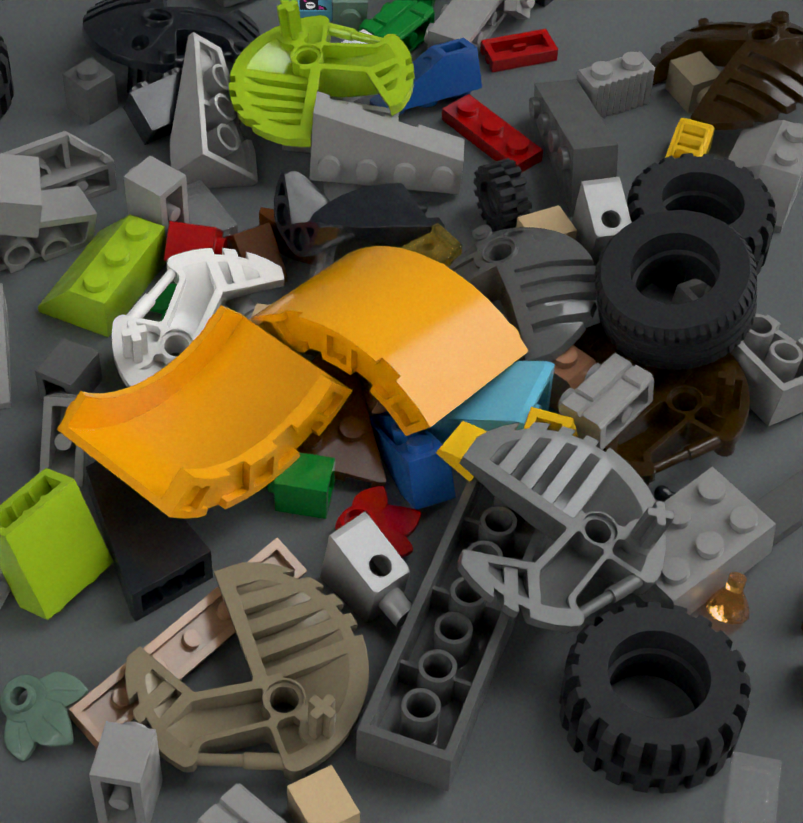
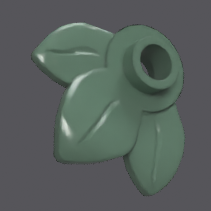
(43, 714)

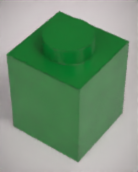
(305, 486)

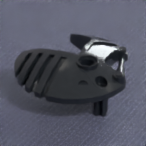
(155, 37)

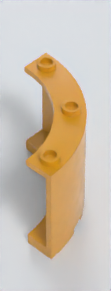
(402, 326)
(210, 420)

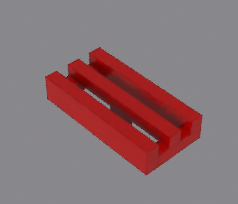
(519, 50)

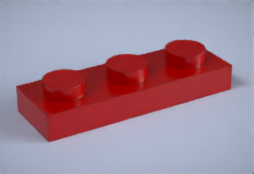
(491, 133)

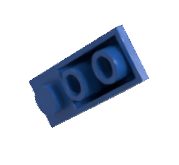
(442, 73)
(413, 463)

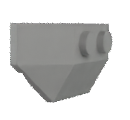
(776, 157)
(71, 162)

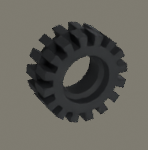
(501, 194)

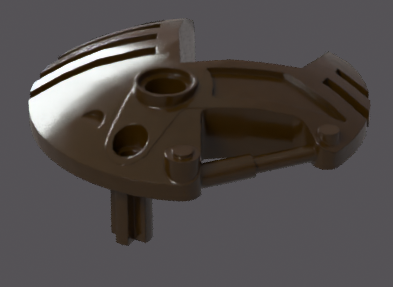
(759, 73)
(688, 407)

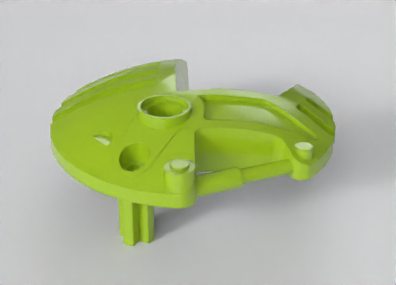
(285, 67)

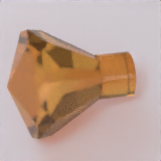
(730, 602)

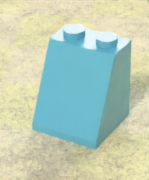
(502, 400)

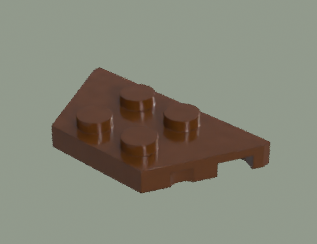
(349, 434)

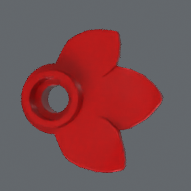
(392, 520)

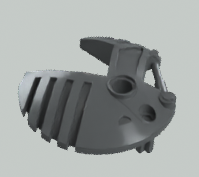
(539, 279)
(585, 503)

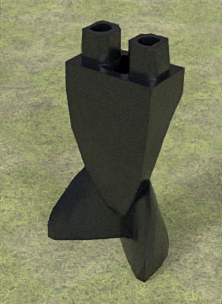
(371, 213)

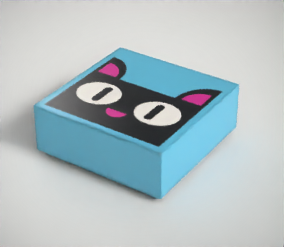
(315, 7)

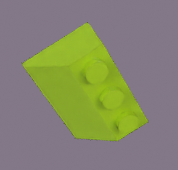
(108, 275)

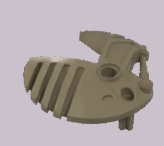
(297, 655)

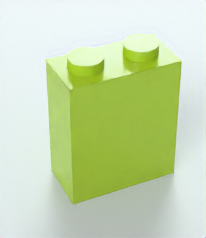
(49, 544)

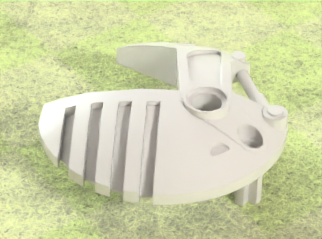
(203, 284)

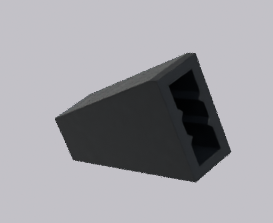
(151, 552)

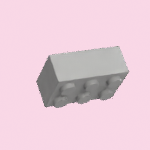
(710, 537)

